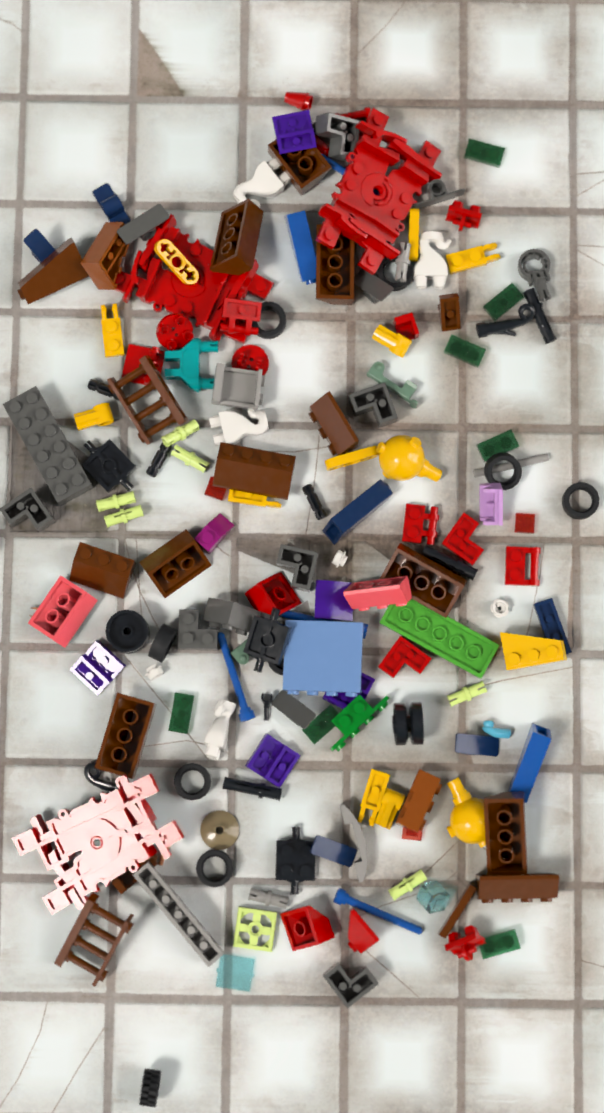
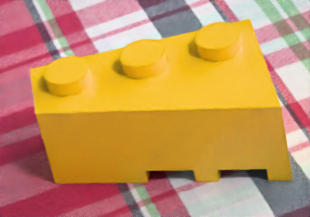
(530, 651)

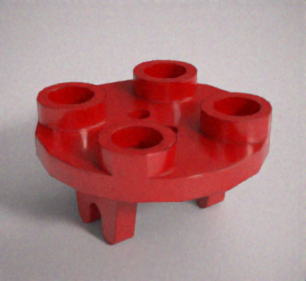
(166, 334)
(242, 358)

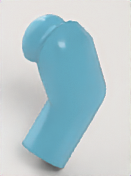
(495, 732)

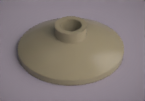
(230, 830)

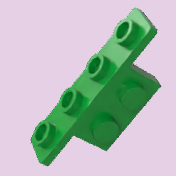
(353, 716)

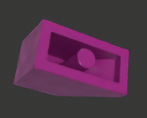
(213, 533)

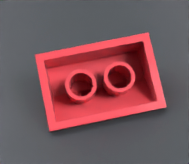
(378, 593)
(62, 611)

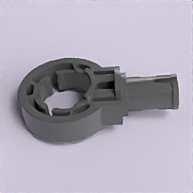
(536, 278)

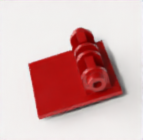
(132, 361)

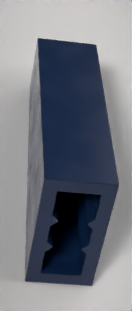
(357, 511)

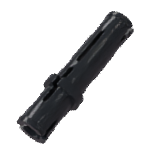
(540, 317)
(449, 562)
(252, 788)

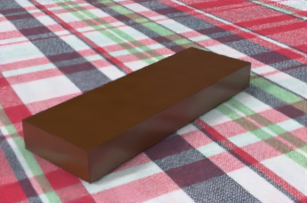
(457, 911)

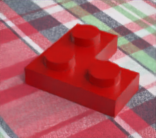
(459, 541)
(402, 653)

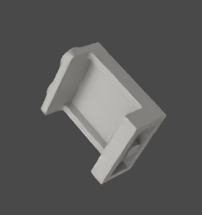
(237, 387)

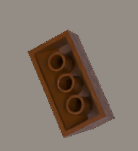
(237, 239)
(335, 271)
(254, 471)
(428, 581)
(125, 735)
(505, 834)
(517, 887)

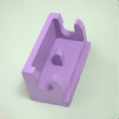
(491, 504)

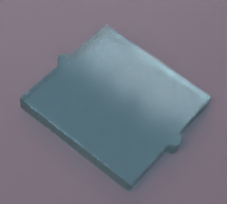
(235, 972)

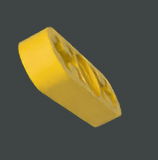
(413, 235)
(171, 248)
(351, 458)

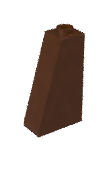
(54, 273)

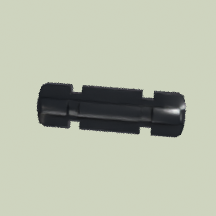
(101, 388)
(158, 460)
(314, 501)

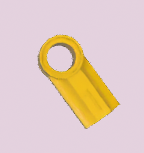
(394, 341)
(99, 415)
(390, 805)

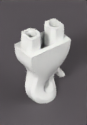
(263, 183)
(431, 264)
(237, 426)
(218, 732)

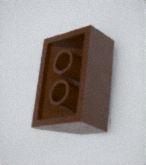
(303, 167)
(333, 425)
(175, 563)
(102, 570)

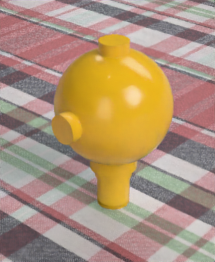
(404, 459)
(467, 815)

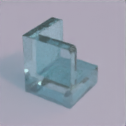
(433, 897)

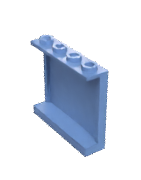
(323, 658)

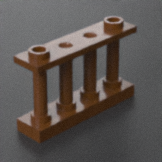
(156, 383)
(84, 923)

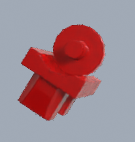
(462, 216)
(467, 945)

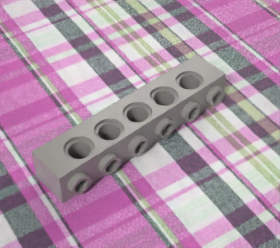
(178, 913)

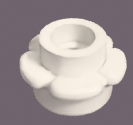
(339, 559)
(499, 603)
(154, 672)

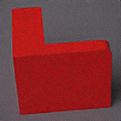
(406, 326)

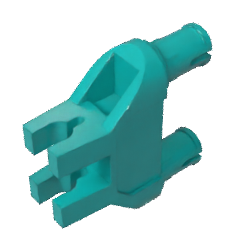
(190, 364)

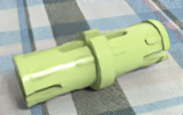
(180, 433)
(190, 458)
(116, 501)
(123, 516)
(466, 693)
(407, 884)

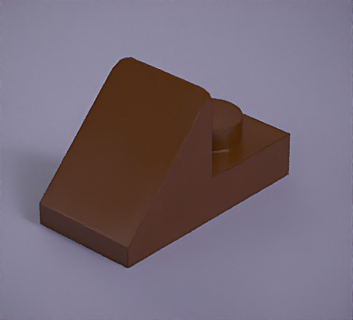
(449, 312)

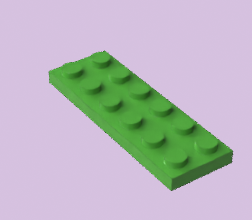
(441, 636)

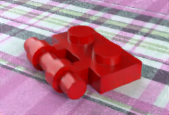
(240, 310)
(413, 524)

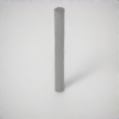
(507, 466)

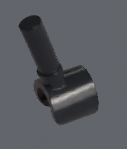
(266, 706)

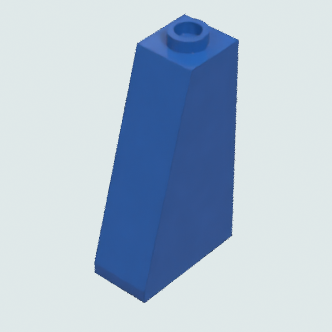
(302, 246)
(530, 760)

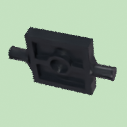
(108, 466)
(267, 639)
(294, 860)

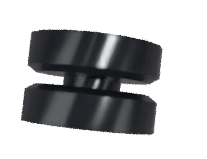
(118, 625)
(404, 724)

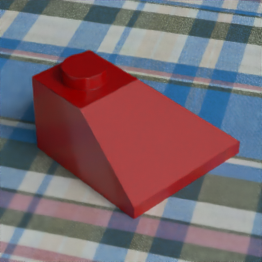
(273, 592)
(306, 927)
(359, 933)

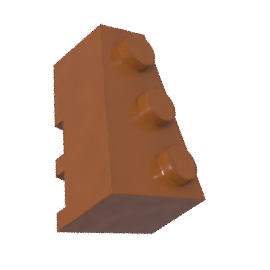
(105, 256)
(418, 801)

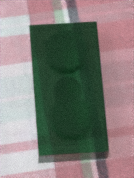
(484, 153)
(503, 302)
(464, 351)
(501, 443)
(181, 713)
(321, 725)
(499, 944)

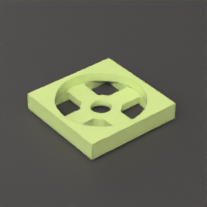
(242, 911)

